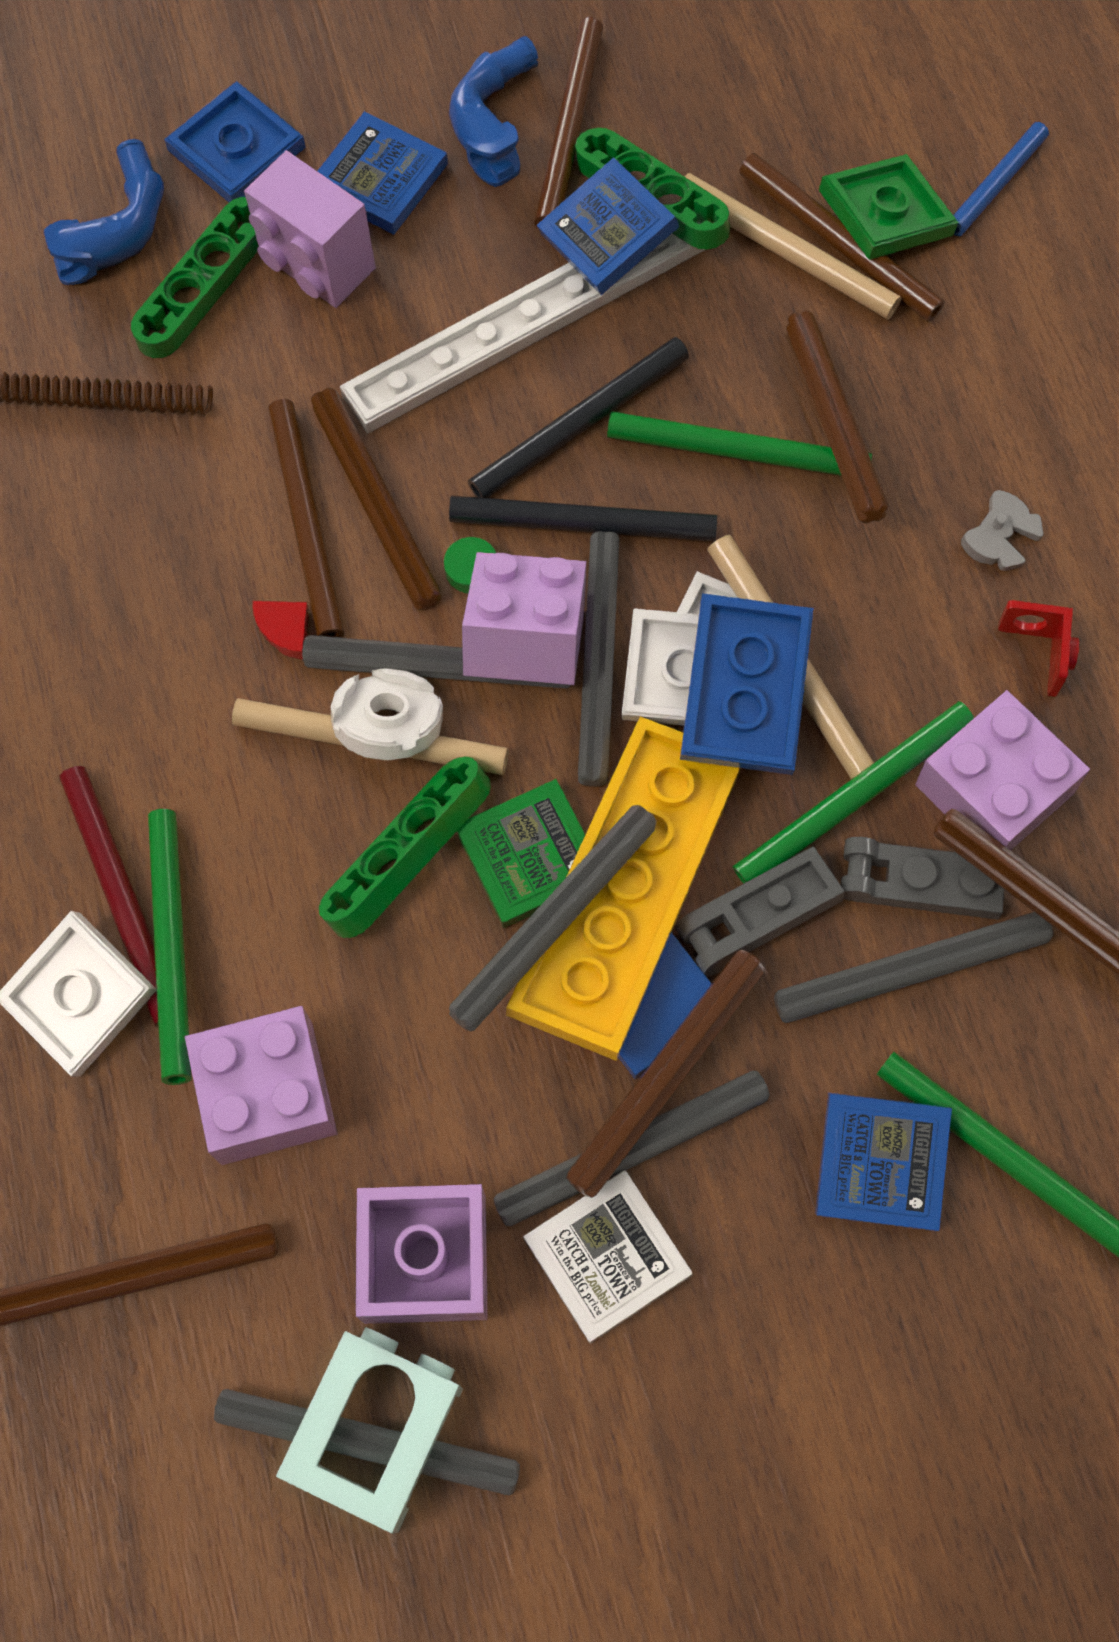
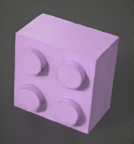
(310, 229)
(524, 618)
(1003, 772)
(260, 1085)
(421, 1254)

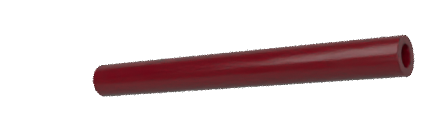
(112, 875)

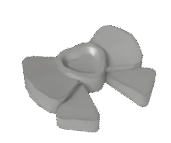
(990, 540)

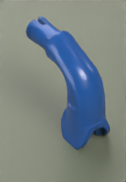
(487, 140)
(107, 241)

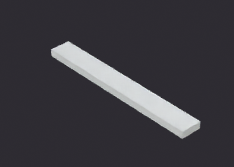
(492, 336)

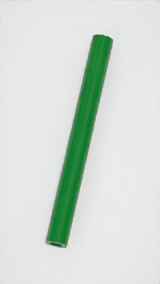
(723, 443)
(854, 793)
(169, 947)
(1005, 1153)

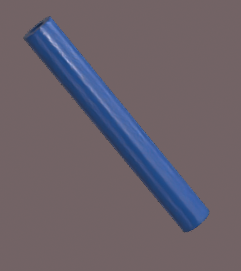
(1000, 176)

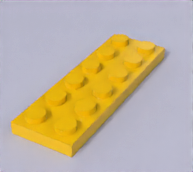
(605, 959)

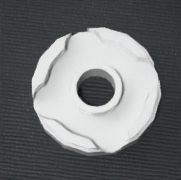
(386, 736)

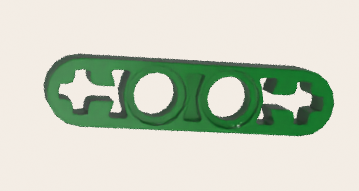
(659, 181)
(193, 272)
(352, 908)

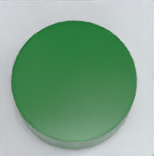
(460, 561)

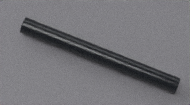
(578, 418)
(583, 518)

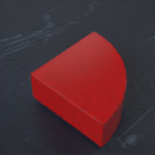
(283, 625)

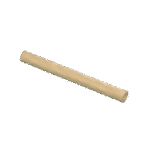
(806, 255)
(816, 695)
(319, 728)

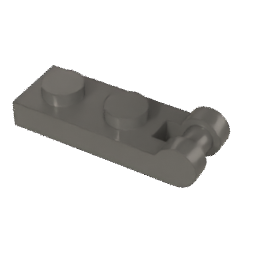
(919, 880)
(761, 909)

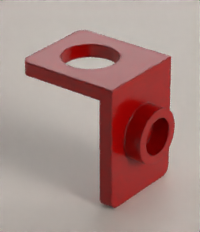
(1055, 626)

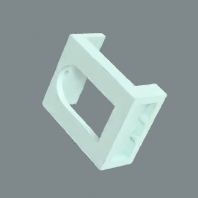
(432, 1403)

